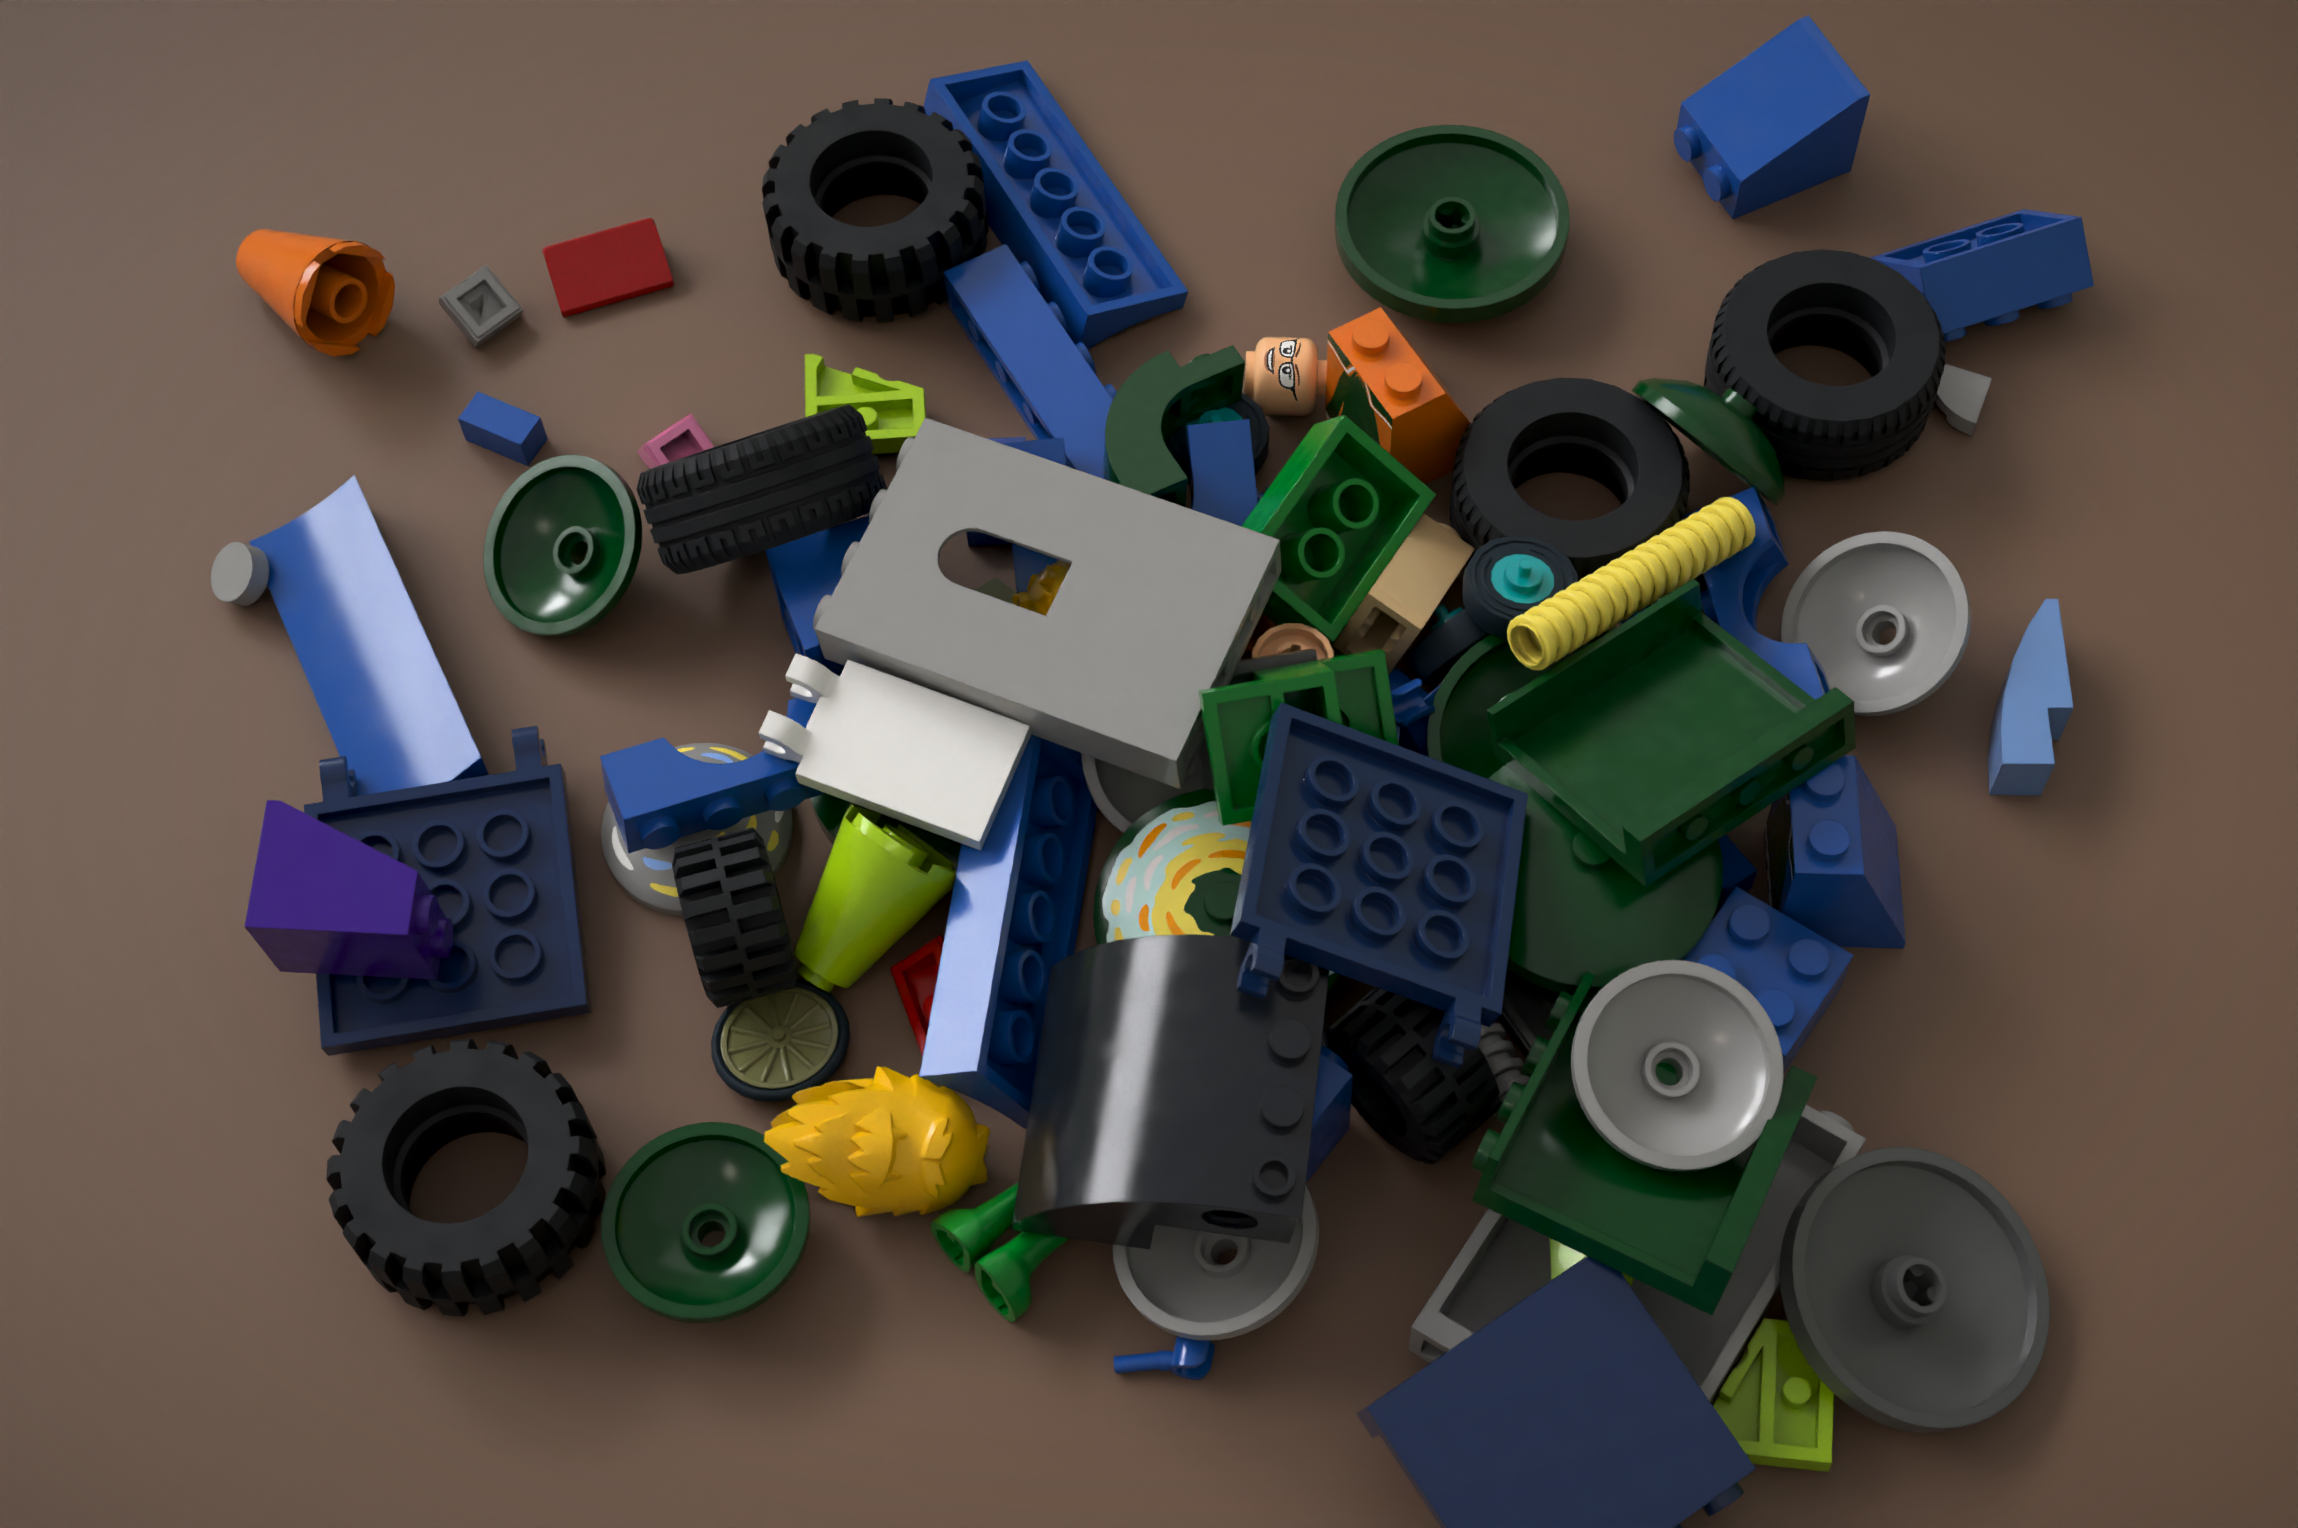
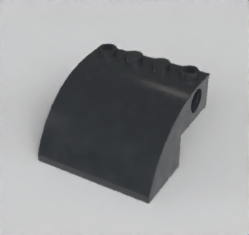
(1171, 1094)

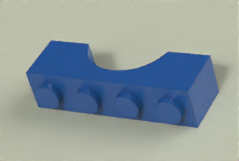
(1736, 591)
(668, 795)

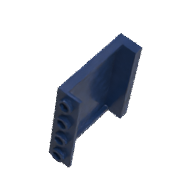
(1562, 1419)

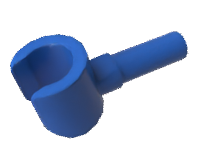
(1409, 705)
(1188, 1360)

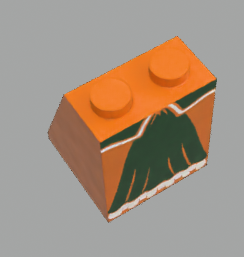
(1392, 395)

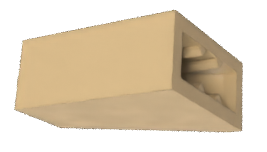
(1406, 592)

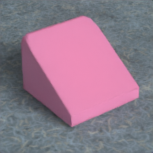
(675, 443)

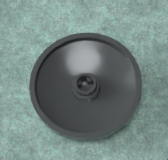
(1914, 1290)

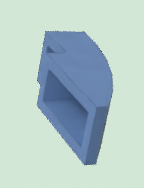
(2031, 708)

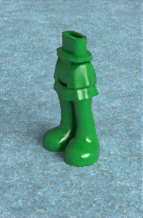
(1006, 1271)

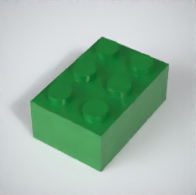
(1339, 522)

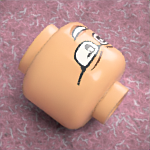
(1285, 375)

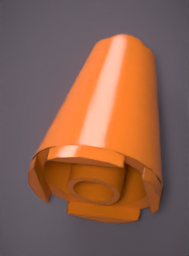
(319, 286)

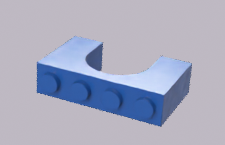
(1219, 480)

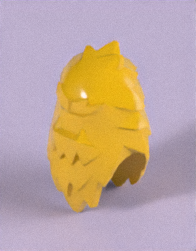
(882, 1143)

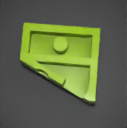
(888, 407)
(1778, 1403)

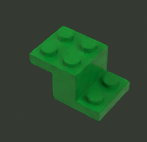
(1238, 717)

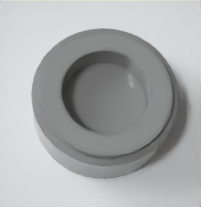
(239, 574)

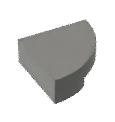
(1962, 397)

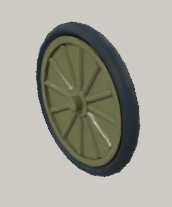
(780, 1042)

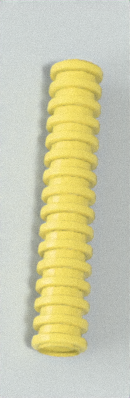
(1630, 583)

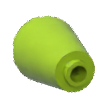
(868, 898)

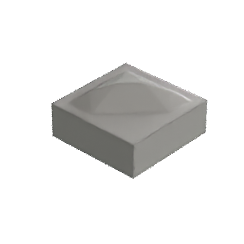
(480, 306)

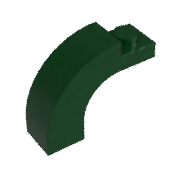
(1154, 405)

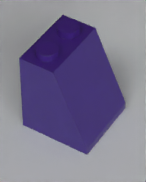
(340, 904)

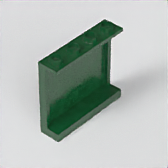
(1666, 735)
(1644, 1221)

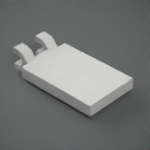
(899, 748)

